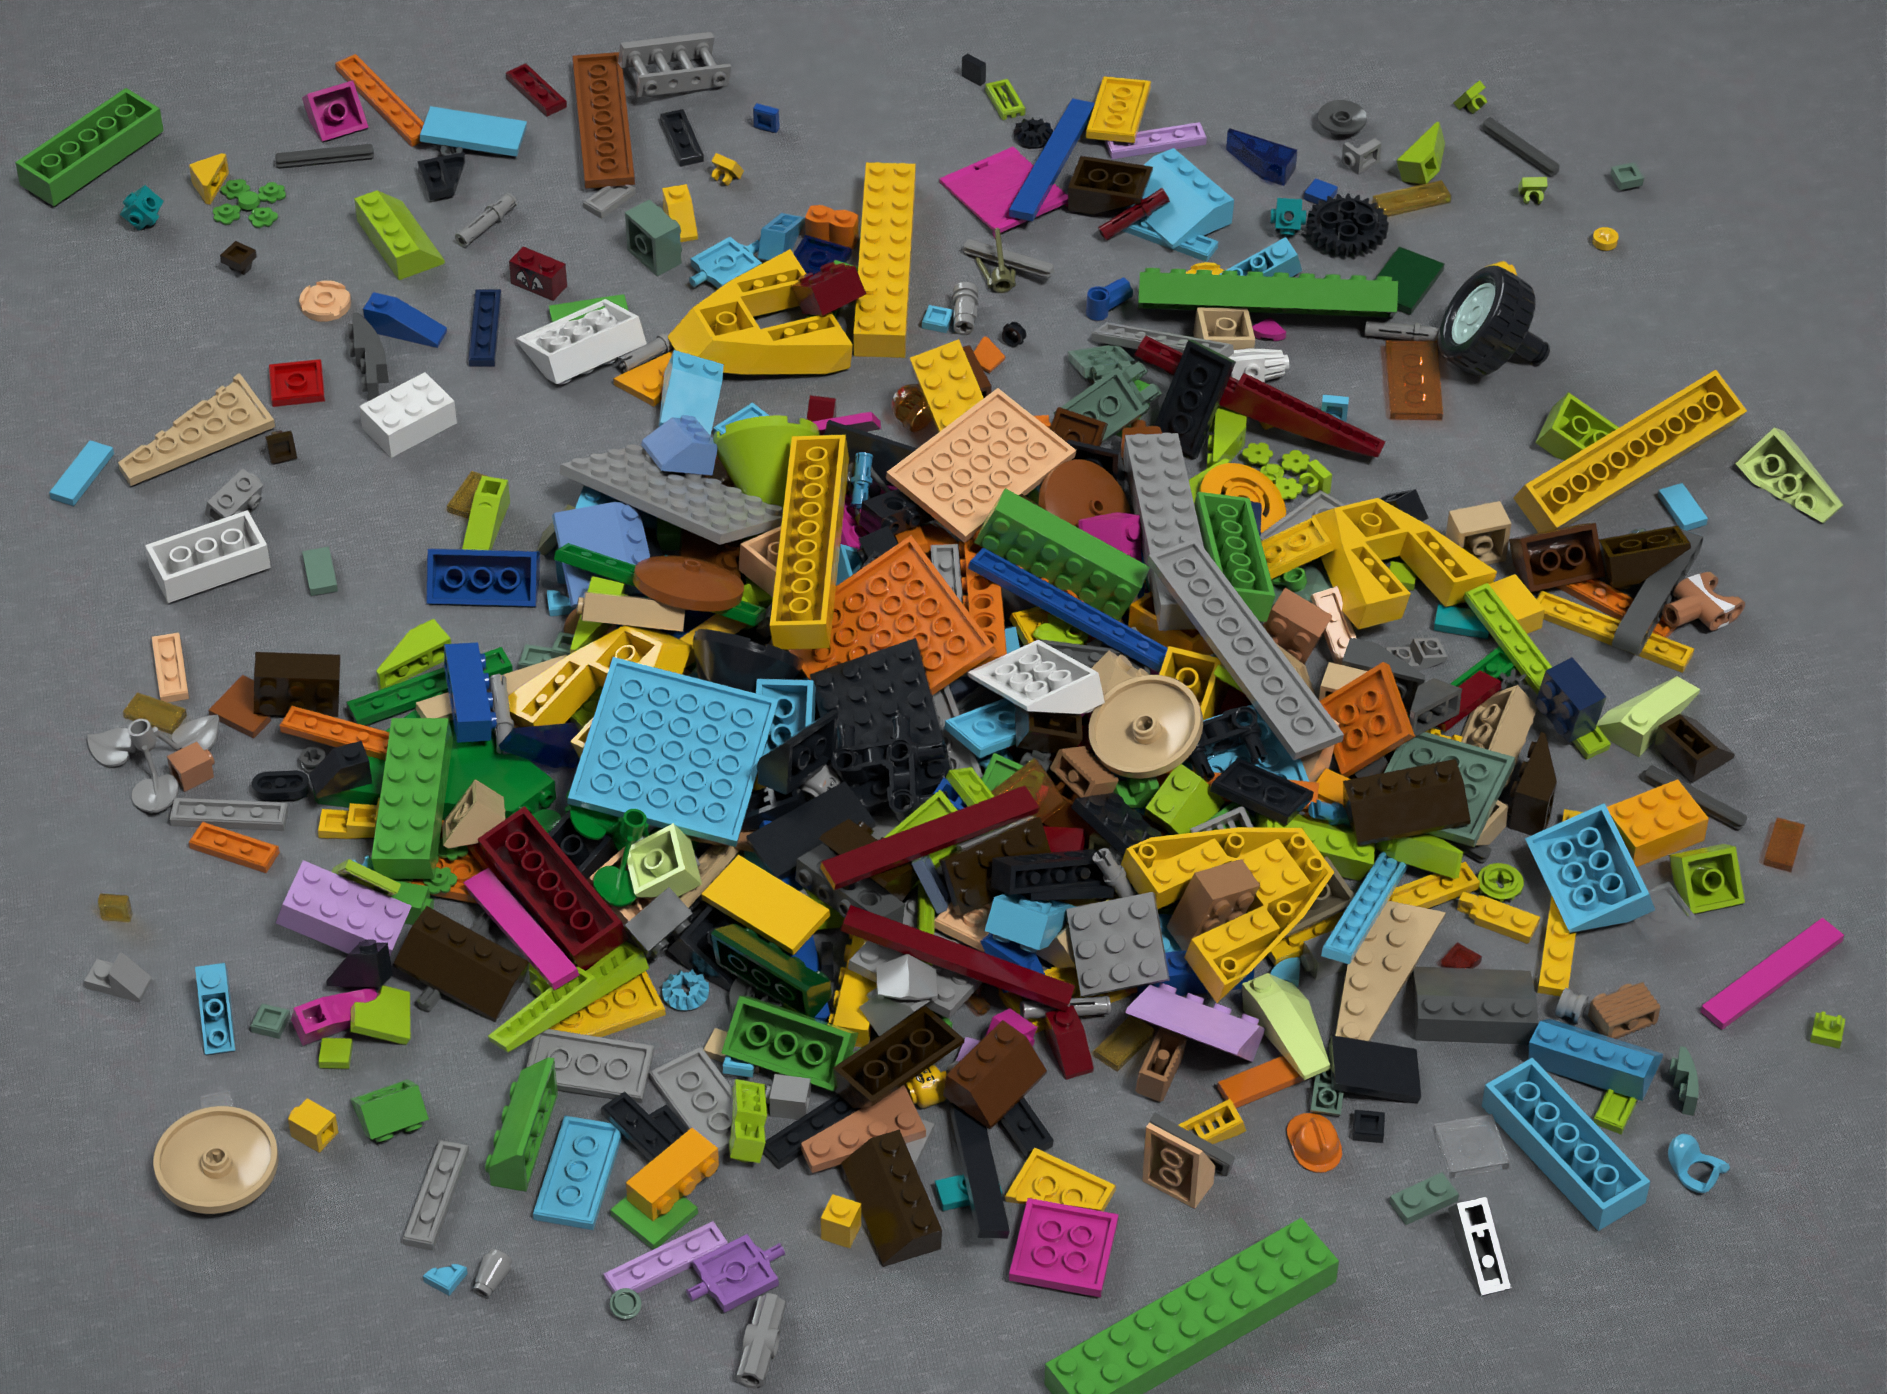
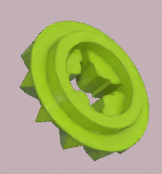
(1510, 878)

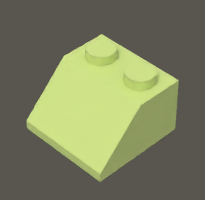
(663, 862)

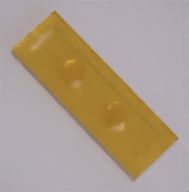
(1413, 198)

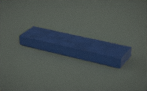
(485, 328)

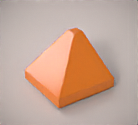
(988, 355)

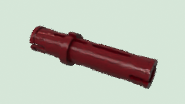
(1134, 214)

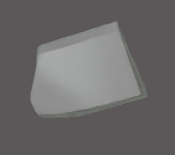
(906, 979)

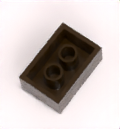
(296, 681)

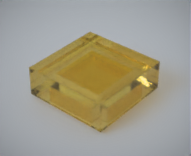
(115, 907)

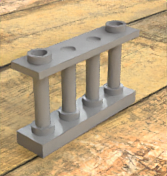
(673, 49)

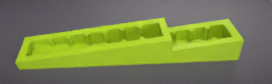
(556, 1005)

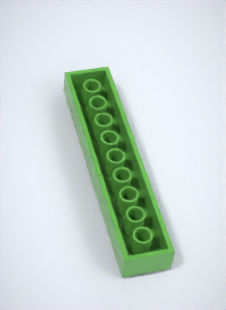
(1268, 294)
(1198, 1316)

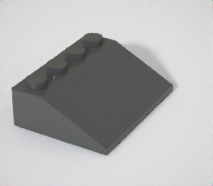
(1474, 1005)

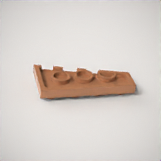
(846, 1136)

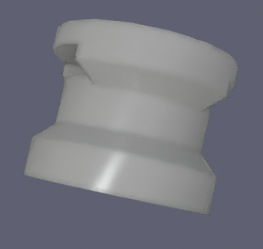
(1571, 1005)

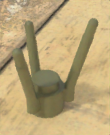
(1001, 278)

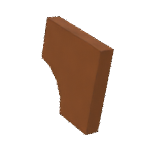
(237, 708)

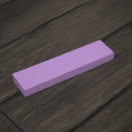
(1159, 140)
(665, 1260)

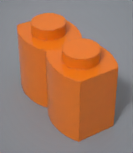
(832, 226)

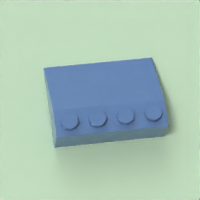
(607, 529)

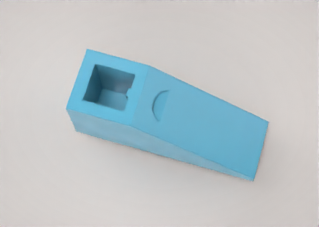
(1273, 259)
(215, 1008)

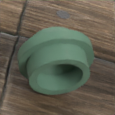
(625, 1304)

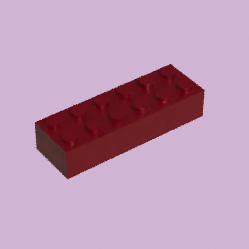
(553, 889)

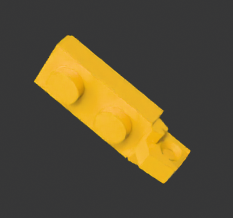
(1499, 917)

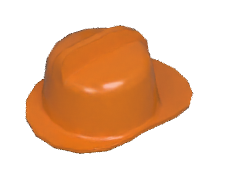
(1314, 1142)

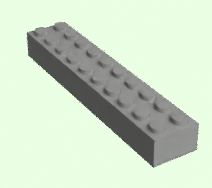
(1166, 510)

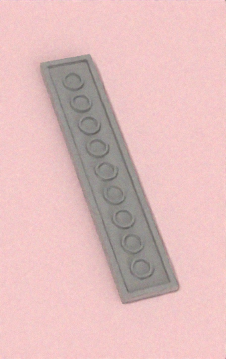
(1245, 649)

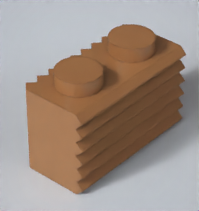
(1083, 772)
(1624, 1010)
(1161, 1064)

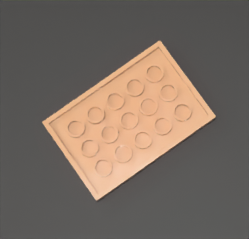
(977, 457)

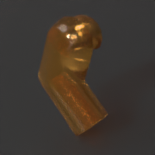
(977, 1002)

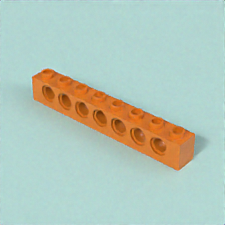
(983, 601)

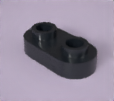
(280, 785)

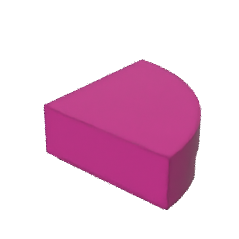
(1269, 329)

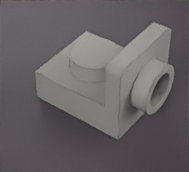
(1363, 157)

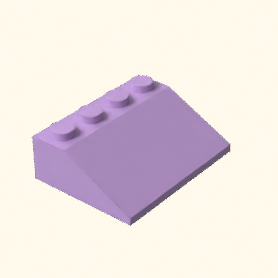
(1198, 1022)

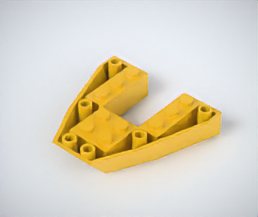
(726, 332)
(1378, 531)
(570, 682)
(1281, 861)

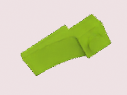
(748, 1121)

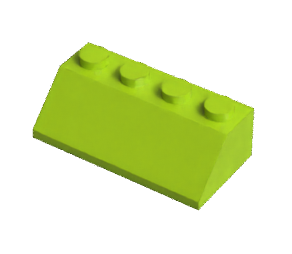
(396, 234)
(1331, 841)

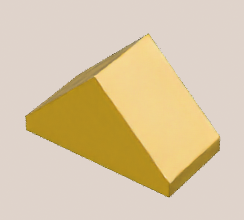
(209, 176)

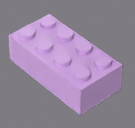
(340, 910)

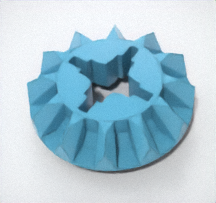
(677, 998)

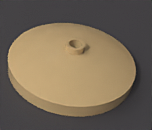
(1146, 726)
(216, 1159)

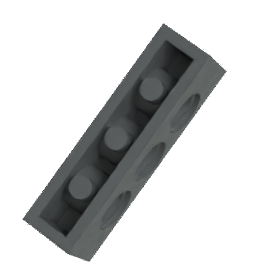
(861, 894)

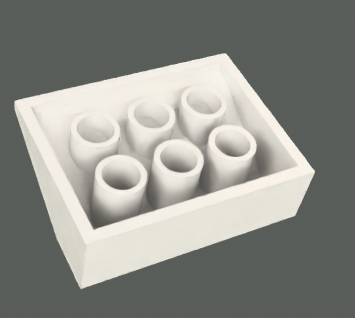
(580, 345)
(1042, 680)

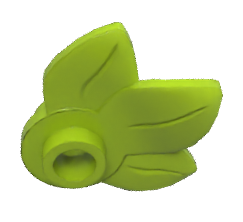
(1060, 631)

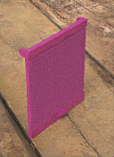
(992, 186)

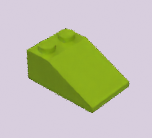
(1572, 428)

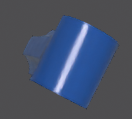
(1103, 299)

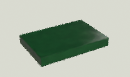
(1414, 277)

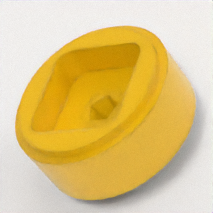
(1605, 238)

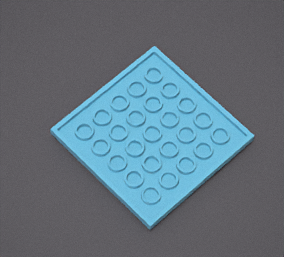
(673, 751)

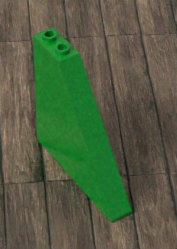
(508, 775)

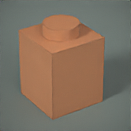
(191, 766)

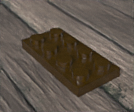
(970, 869)

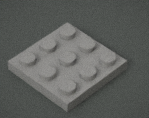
(1117, 944)

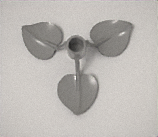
(115, 745)

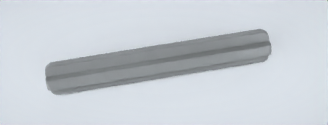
(1011, 258)

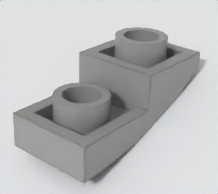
(1421, 653)

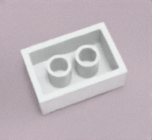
(408, 414)

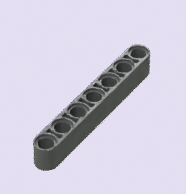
(1652, 597)

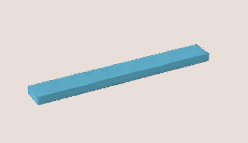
(1364, 909)

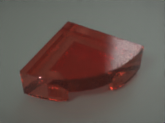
(1461, 957)

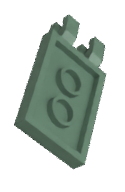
(1100, 361)
(1115, 399)

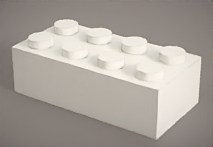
(208, 556)

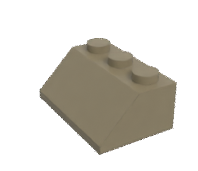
(1332, 900)

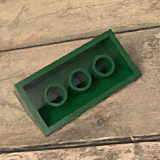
(771, 970)

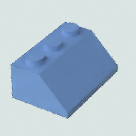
(682, 446)

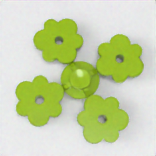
(1294, 461)

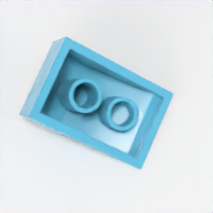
(691, 389)
(1026, 921)

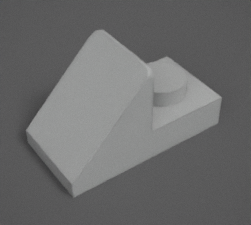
(119, 978)

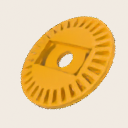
(1246, 482)

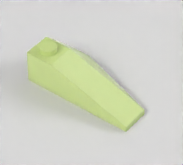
(1788, 474)
(1637, 721)
(1287, 1022)

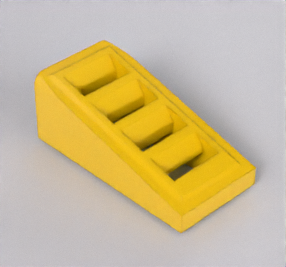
(1217, 1113)

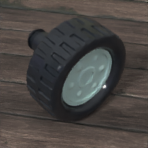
(1490, 323)

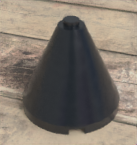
(739, 662)

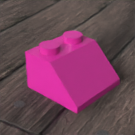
(335, 111)
(1117, 530)

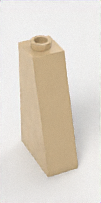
(630, 611)

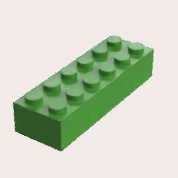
(89, 146)
(1236, 548)
(1062, 554)
(412, 798)

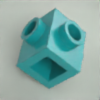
(1291, 206)
(141, 207)

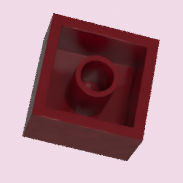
(828, 289)

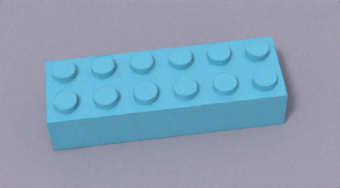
(1565, 1144)

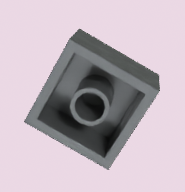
(658, 924)

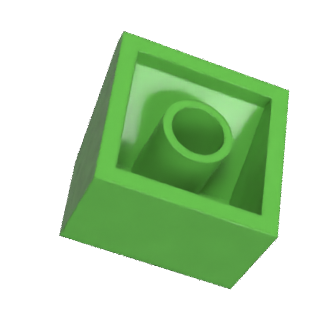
(390, 1110)

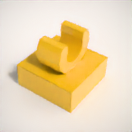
(727, 167)

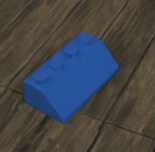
(483, 577)

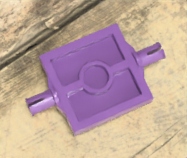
(735, 1273)

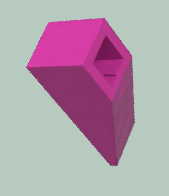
(327, 1014)

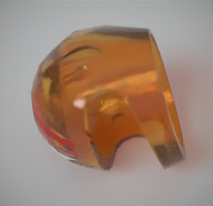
(911, 407)

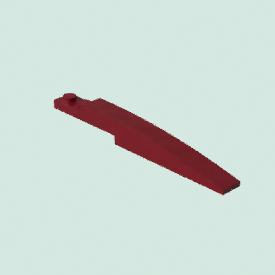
(1273, 406)

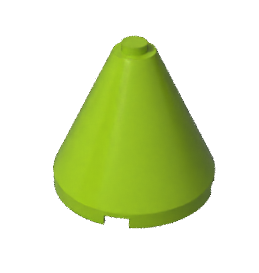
(758, 454)

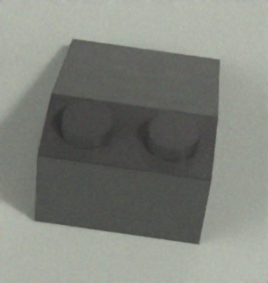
(1367, 655)

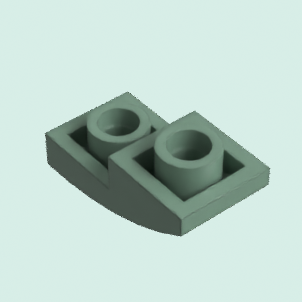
(1685, 1080)
(1324, 1098)

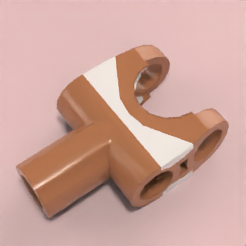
(1698, 600)

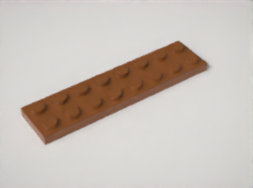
(603, 120)

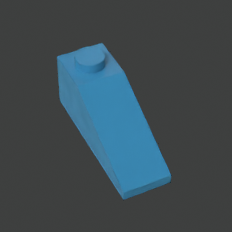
(779, 235)

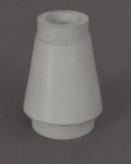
(492, 1271)

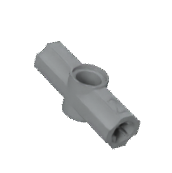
(761, 1341)

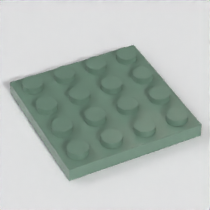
(1481, 769)

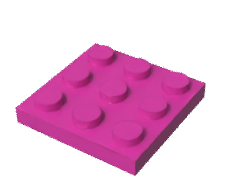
(1063, 1247)

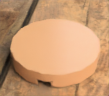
(325, 301)

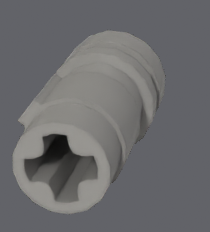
(965, 307)

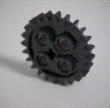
(1347, 225)

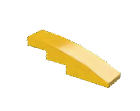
(351, 824)

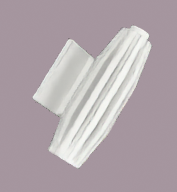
(1259, 363)

